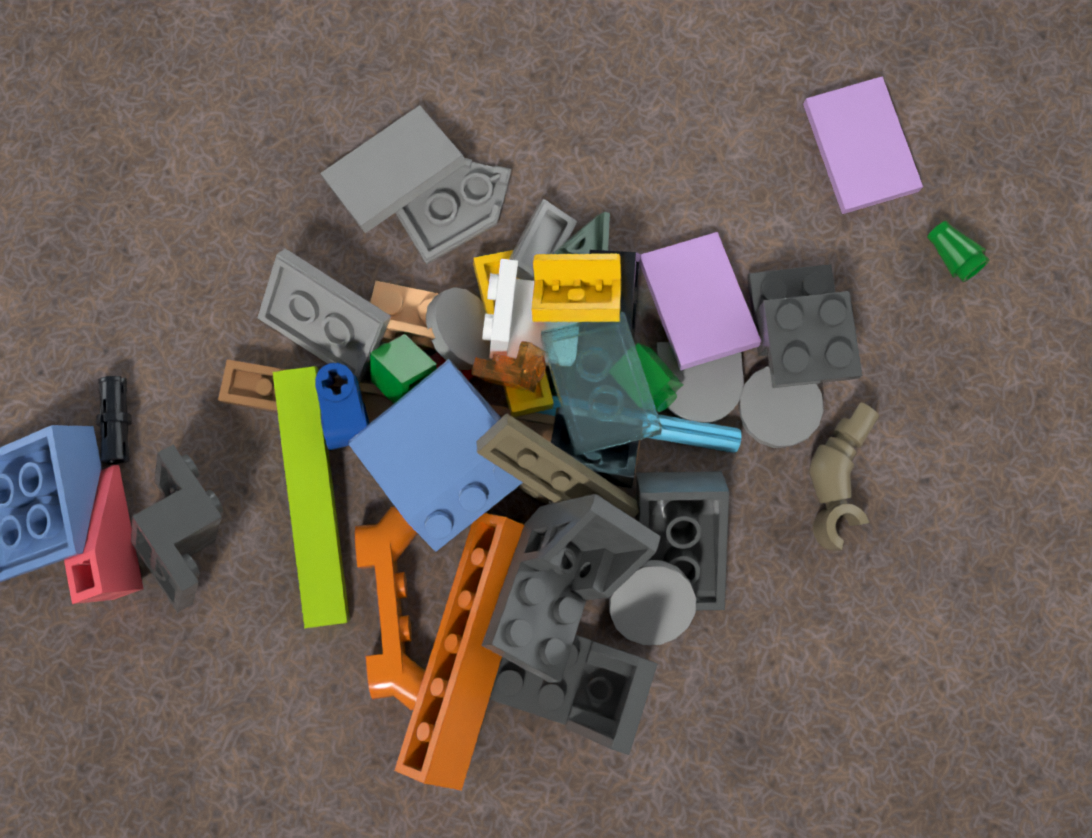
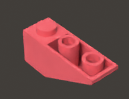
(109, 559)

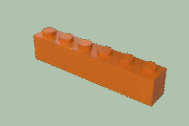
(459, 667)

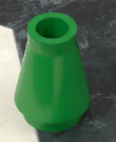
(959, 253)

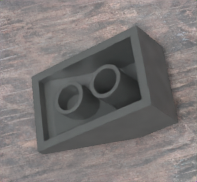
(693, 526)

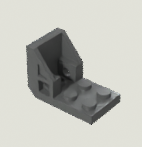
(561, 560)
(597, 696)

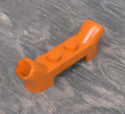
(379, 548)

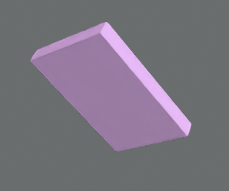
(862, 145)
(699, 301)

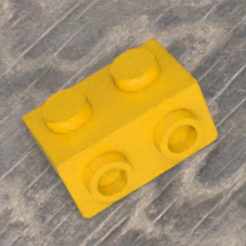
(576, 288)

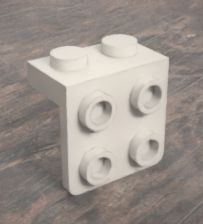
(512, 313)

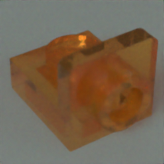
(514, 373)

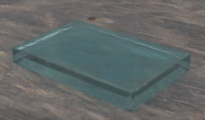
(600, 384)

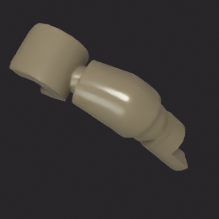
(831, 476)

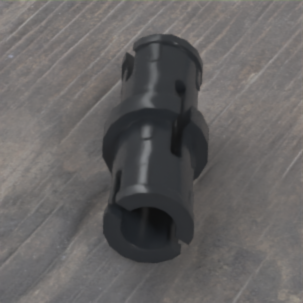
(113, 420)

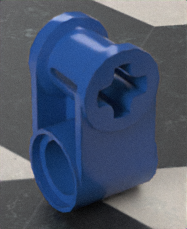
(343, 413)

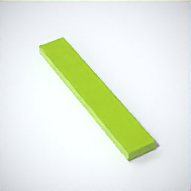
(311, 499)

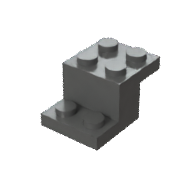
(804, 326)
(176, 527)

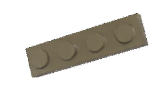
(546, 466)

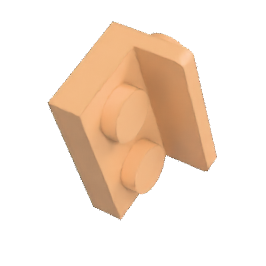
(407, 313)

